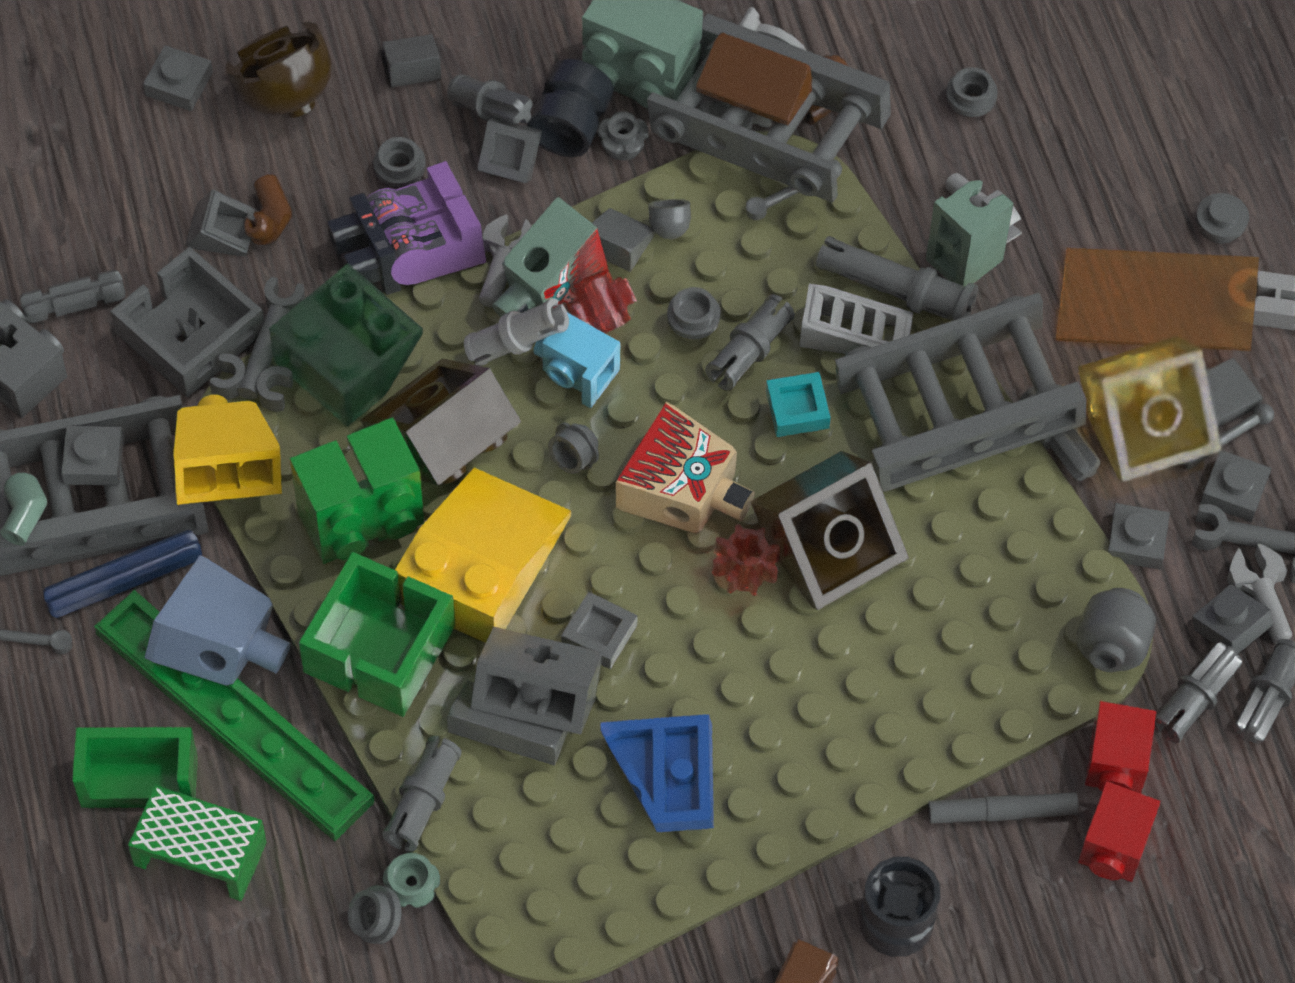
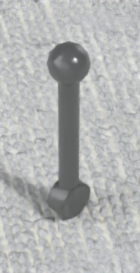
(757, 207)
(1262, 414)
(60, 640)

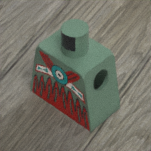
(550, 260)

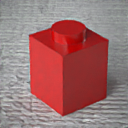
(1120, 746)
(1118, 833)

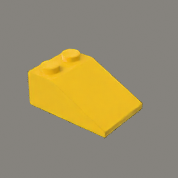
(484, 550)

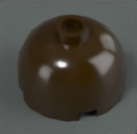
(282, 71)

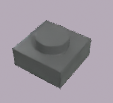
(178, 78)
(509, 150)
(92, 455)
(1236, 485)
(1138, 535)
(1232, 619)
(600, 627)

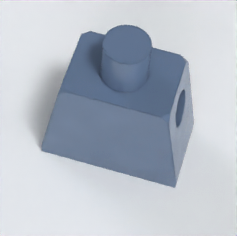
(215, 627)

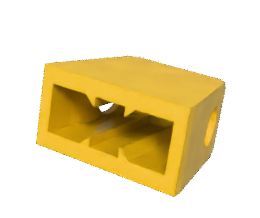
(224, 452)

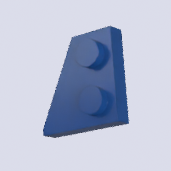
(667, 768)

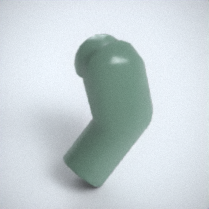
(27, 506)

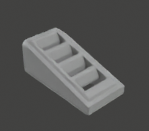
(839, 305)

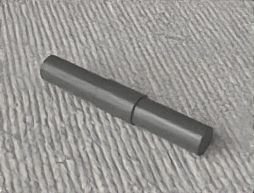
(1003, 807)

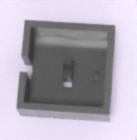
(191, 294)

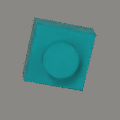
(798, 404)

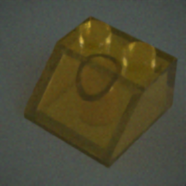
(1151, 407)

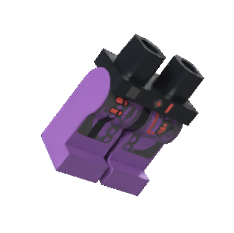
(410, 232)

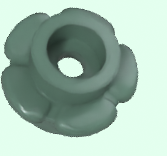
(412, 866)

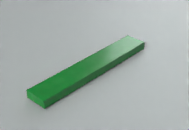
(244, 726)

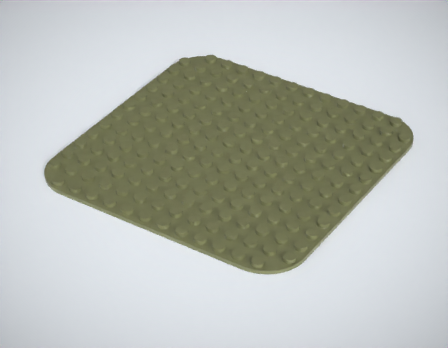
(816, 715)

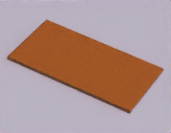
(1158, 297)

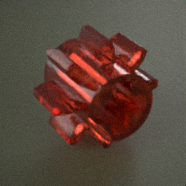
(602, 301)
(746, 560)

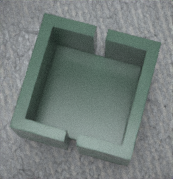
(643, 45)

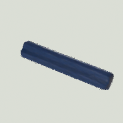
(122, 573)

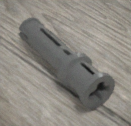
(919, 288)

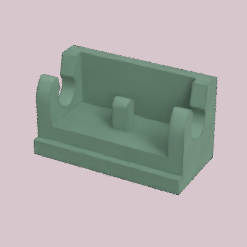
(968, 238)

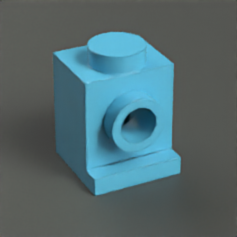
(580, 359)

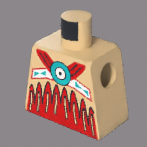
(681, 475)

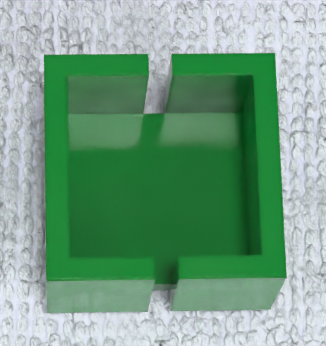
(349, 513)
(373, 643)

